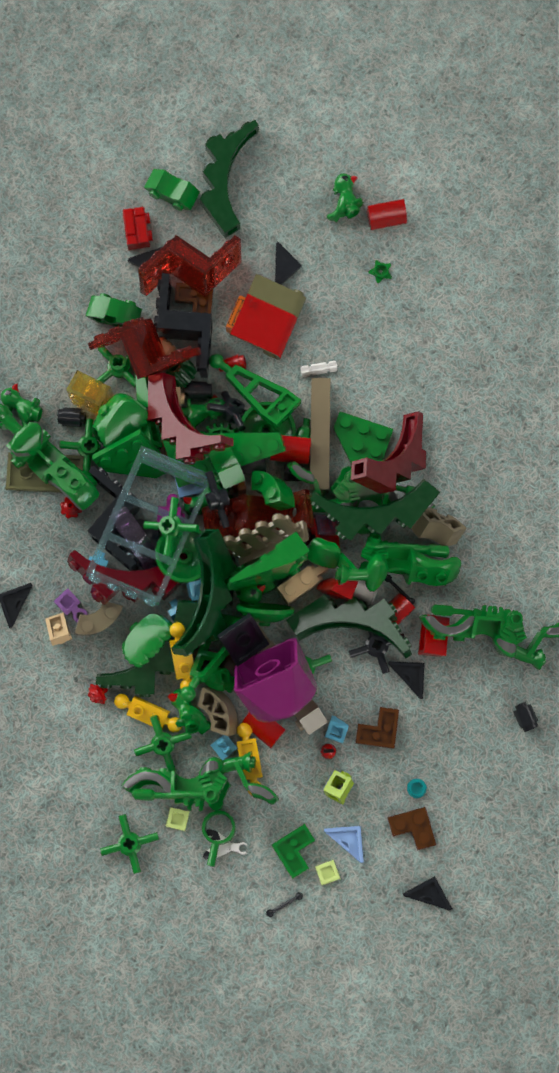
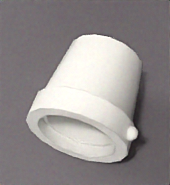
(361, 592)

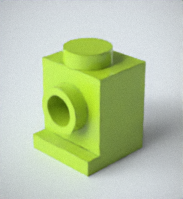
(335, 780)

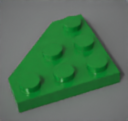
(362, 437)
(121, 456)

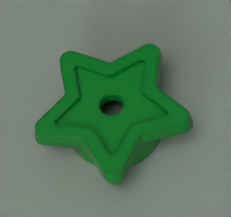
(380, 276)

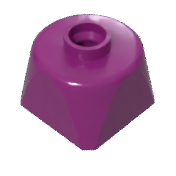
(275, 682)

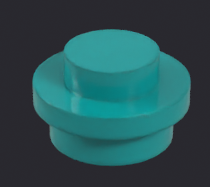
(416, 788)

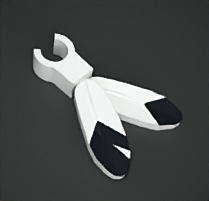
(223, 849)

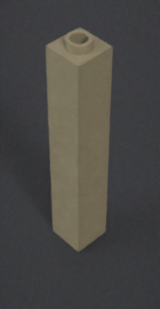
(320, 433)

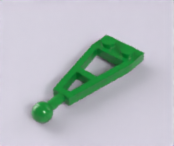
(278, 410)
(188, 692)

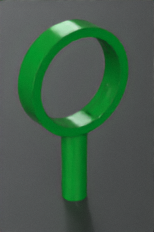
(215, 844)

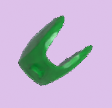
(118, 419)
(146, 639)

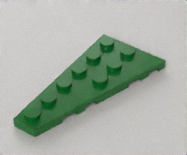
(246, 449)

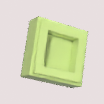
(177, 819)
(327, 872)

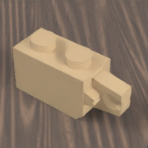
(301, 583)

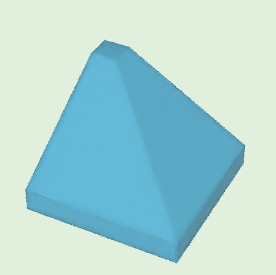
(337, 728)

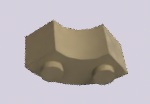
(440, 528)
(98, 621)
(220, 711)
(310, 718)

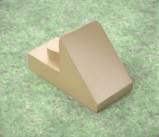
(58, 629)

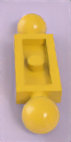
(181, 663)
(143, 710)
(248, 745)

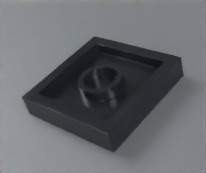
(243, 639)

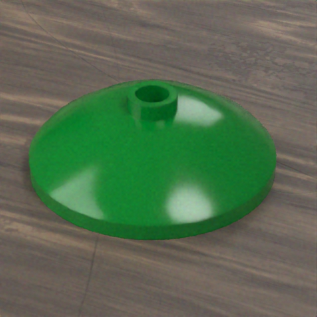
(255, 424)
(185, 570)
(266, 612)

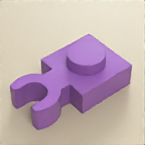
(68, 603)

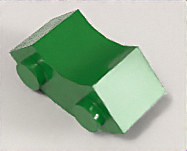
(171, 189)
(112, 311)
(225, 467)
(273, 489)

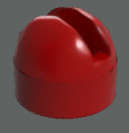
(328, 755)

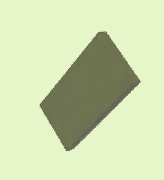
(26, 480)

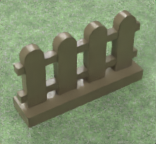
(258, 546)

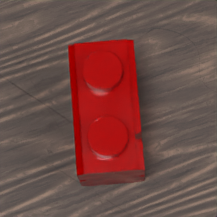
(136, 228)

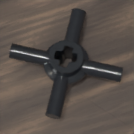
(231, 411)
(217, 499)
(373, 652)

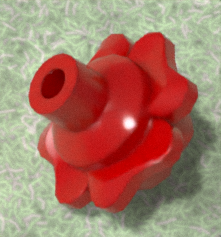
(69, 509)
(97, 694)

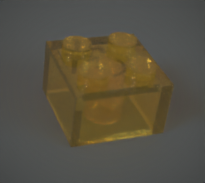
(88, 392)

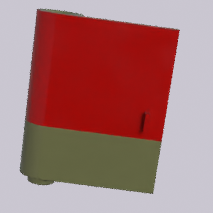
(268, 316)

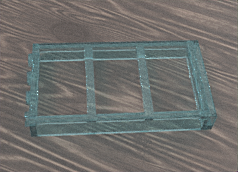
(168, 466)

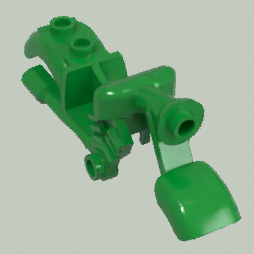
(387, 558)

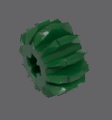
(183, 373)

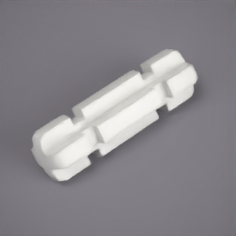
(320, 368)

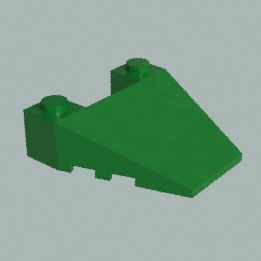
(276, 565)

